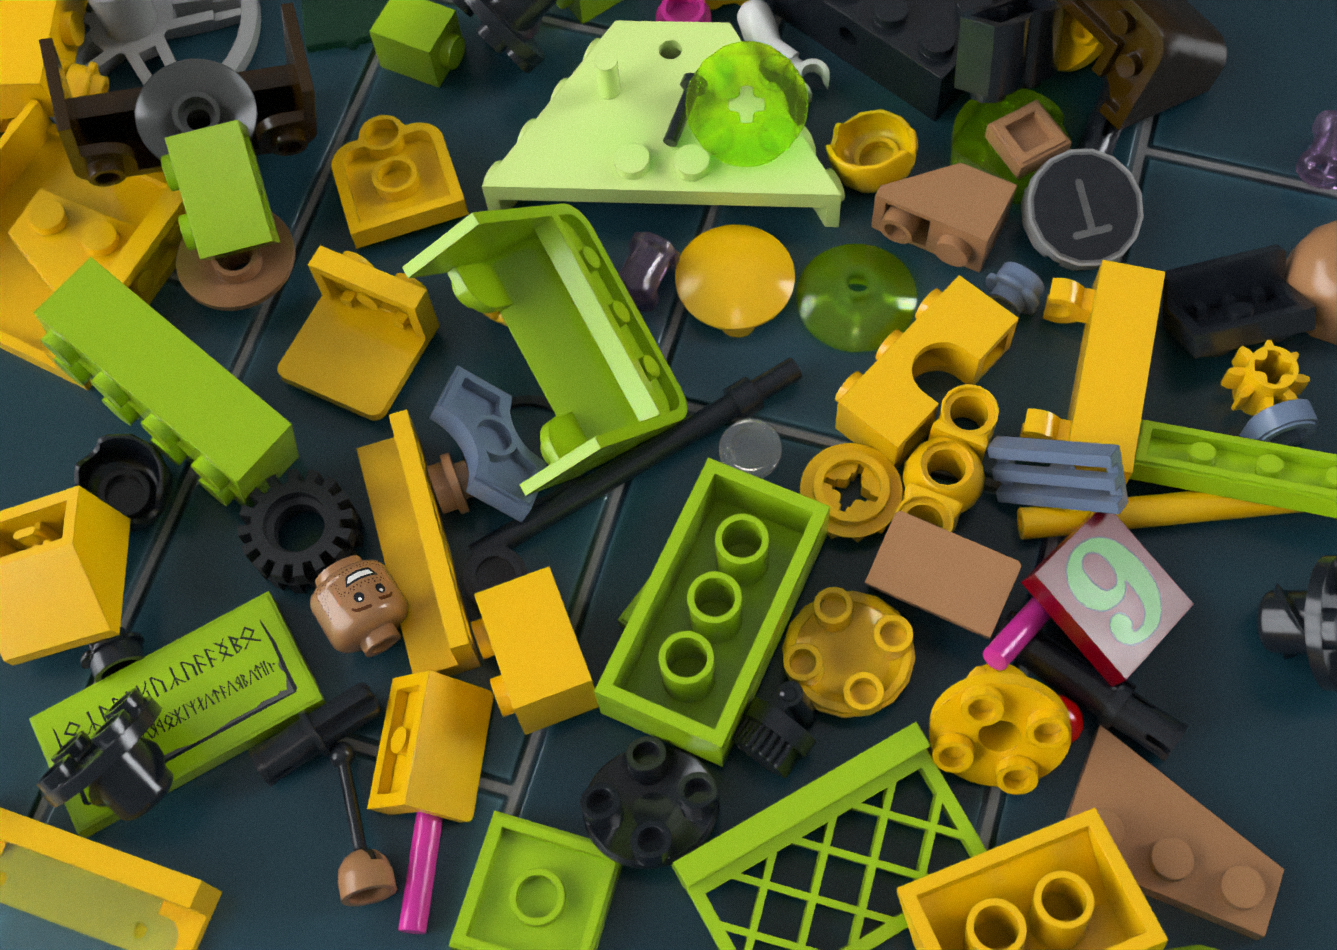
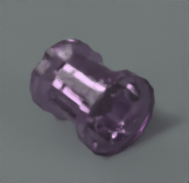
(1322, 151)
(646, 267)

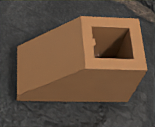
(946, 212)

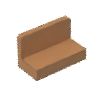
(943, 574)

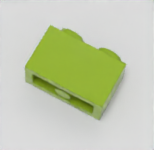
(219, 190)

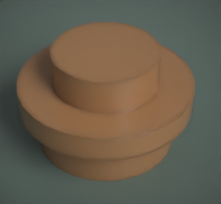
(450, 484)

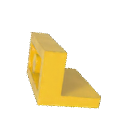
(431, 747)

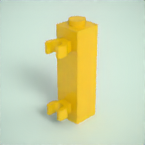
(1112, 358)

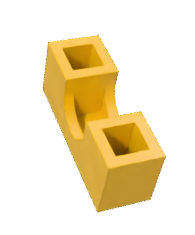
(952, 333)

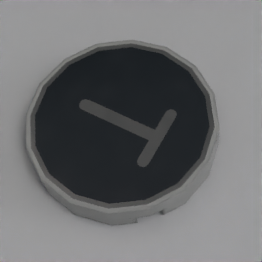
(1082, 209)

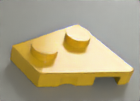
(63, 235)

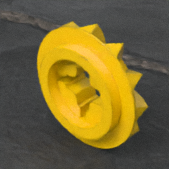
(878, 482)

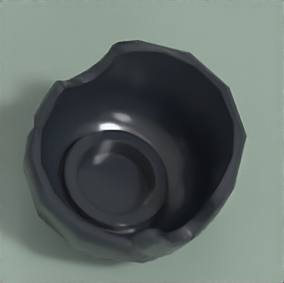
(127, 477)

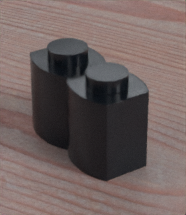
(1008, 47)

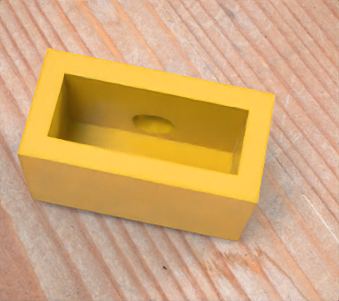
(535, 650)

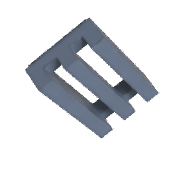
(1059, 483)

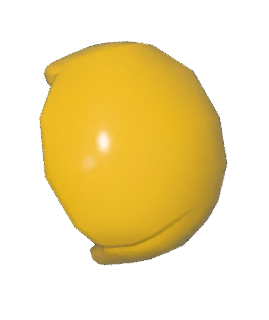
(872, 150)

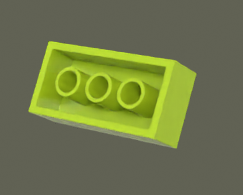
(167, 383)
(713, 611)

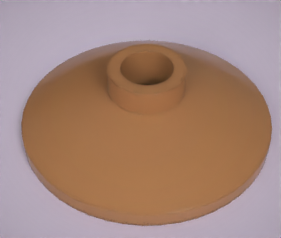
(222, 288)

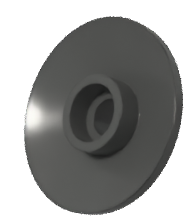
(188, 92)

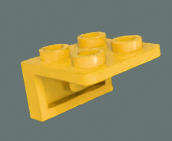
(359, 335)

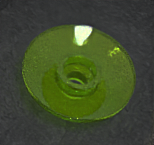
(853, 318)

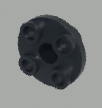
(510, 27)
(1305, 622)
(114, 763)

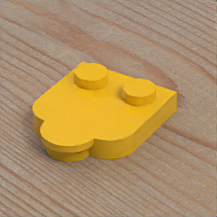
(396, 180)

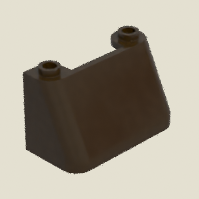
(1151, 54)

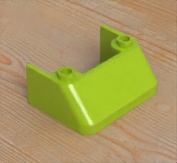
(571, 325)

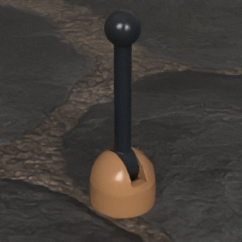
(365, 872)

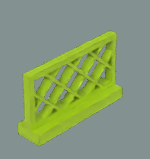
(811, 808)

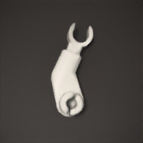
(759, 25)

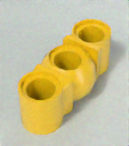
(953, 451)

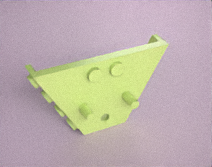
(609, 125)

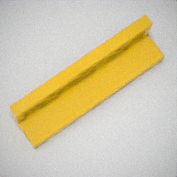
(418, 551)

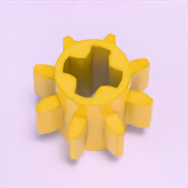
(1263, 378)

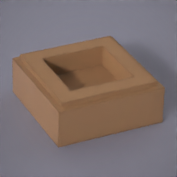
(1027, 138)

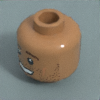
(359, 606)

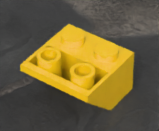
(60, 574)

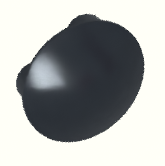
(650, 805)

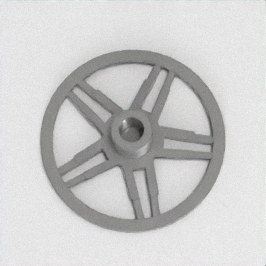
(141, 29)

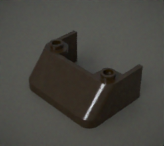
(102, 128)

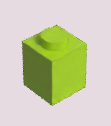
(418, 39)

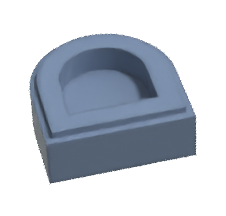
(1283, 423)

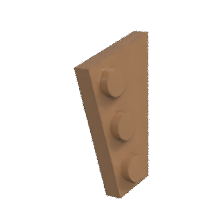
(1174, 842)

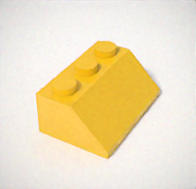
(1035, 893)

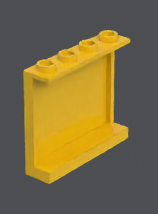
(36, 159)

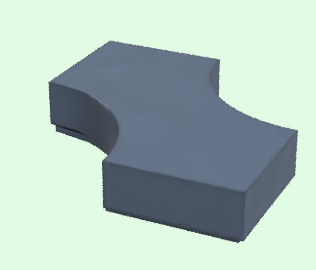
(483, 428)

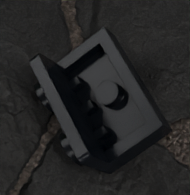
(1234, 302)

